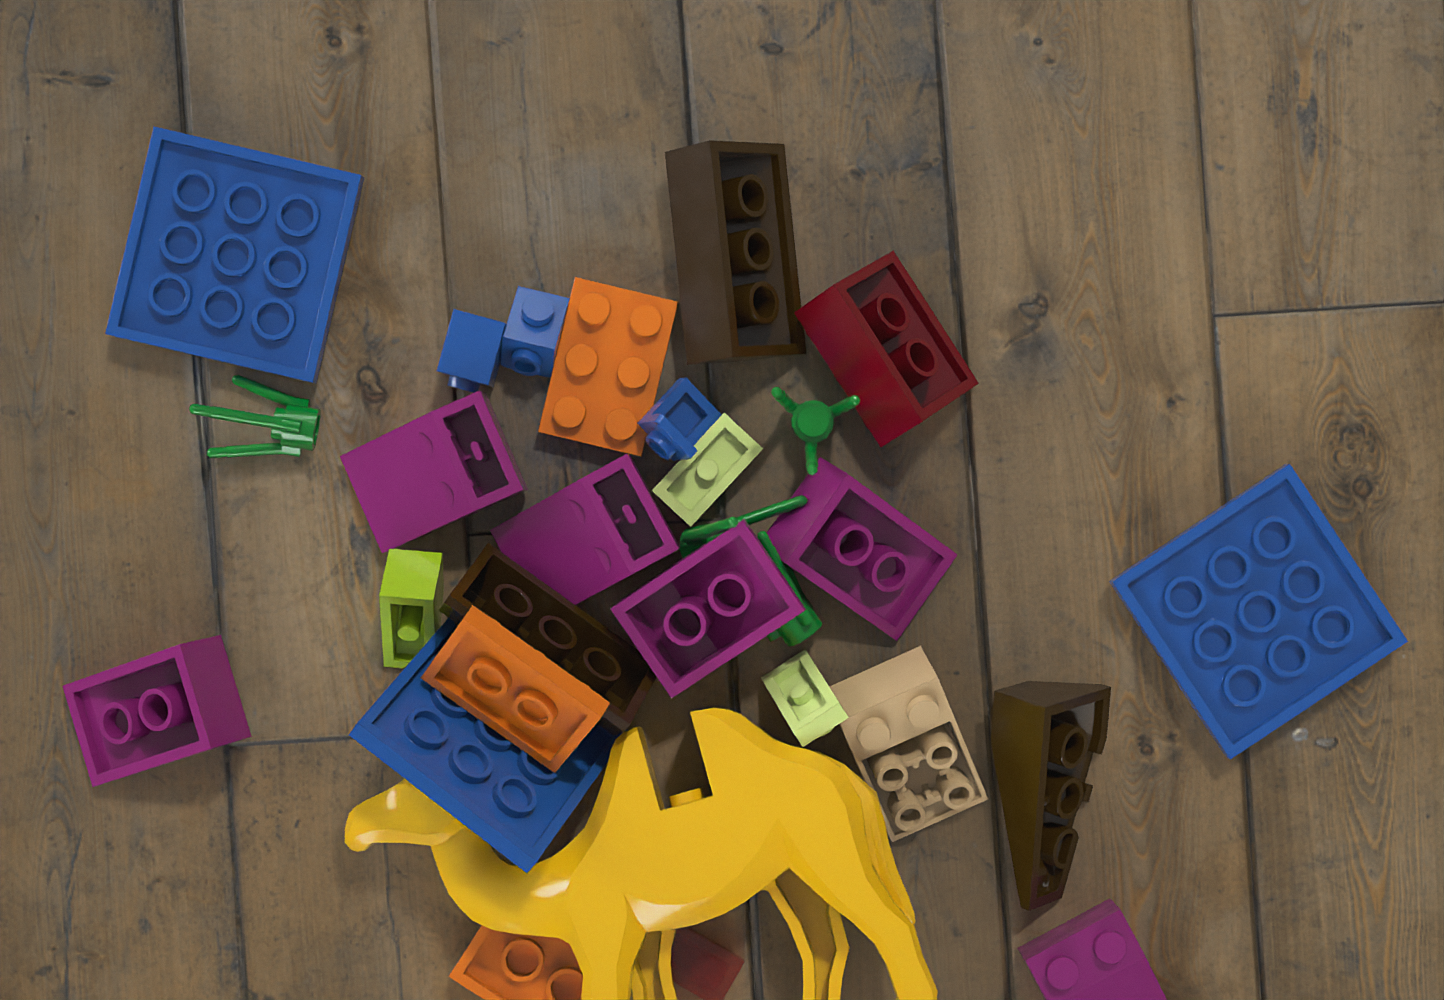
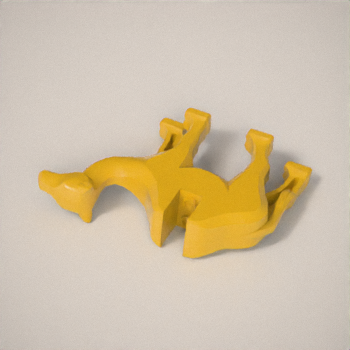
(642, 871)

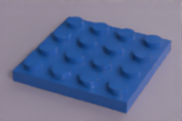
(235, 255)
(1258, 611)
(472, 768)

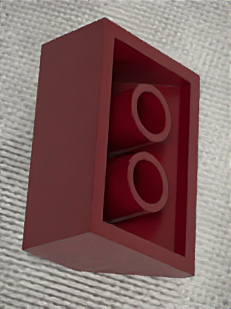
(886, 347)

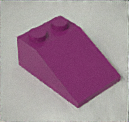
(860, 549)
(707, 608)
(156, 710)
(1091, 959)

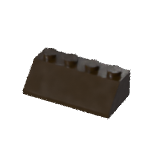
(735, 251)
(557, 630)

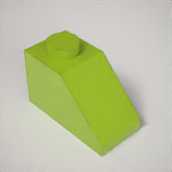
(410, 603)

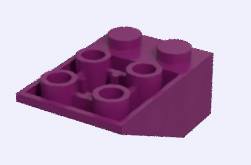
(433, 471)
(589, 532)

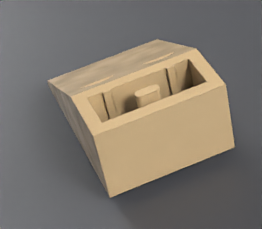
(908, 743)

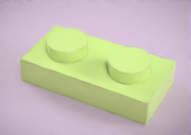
(700, 480)
(804, 698)

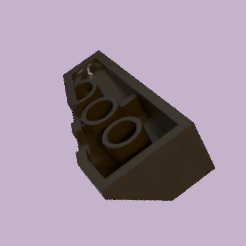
(1041, 759)

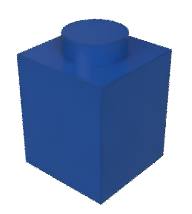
(471, 351)

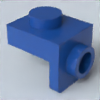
(533, 332)
(678, 421)

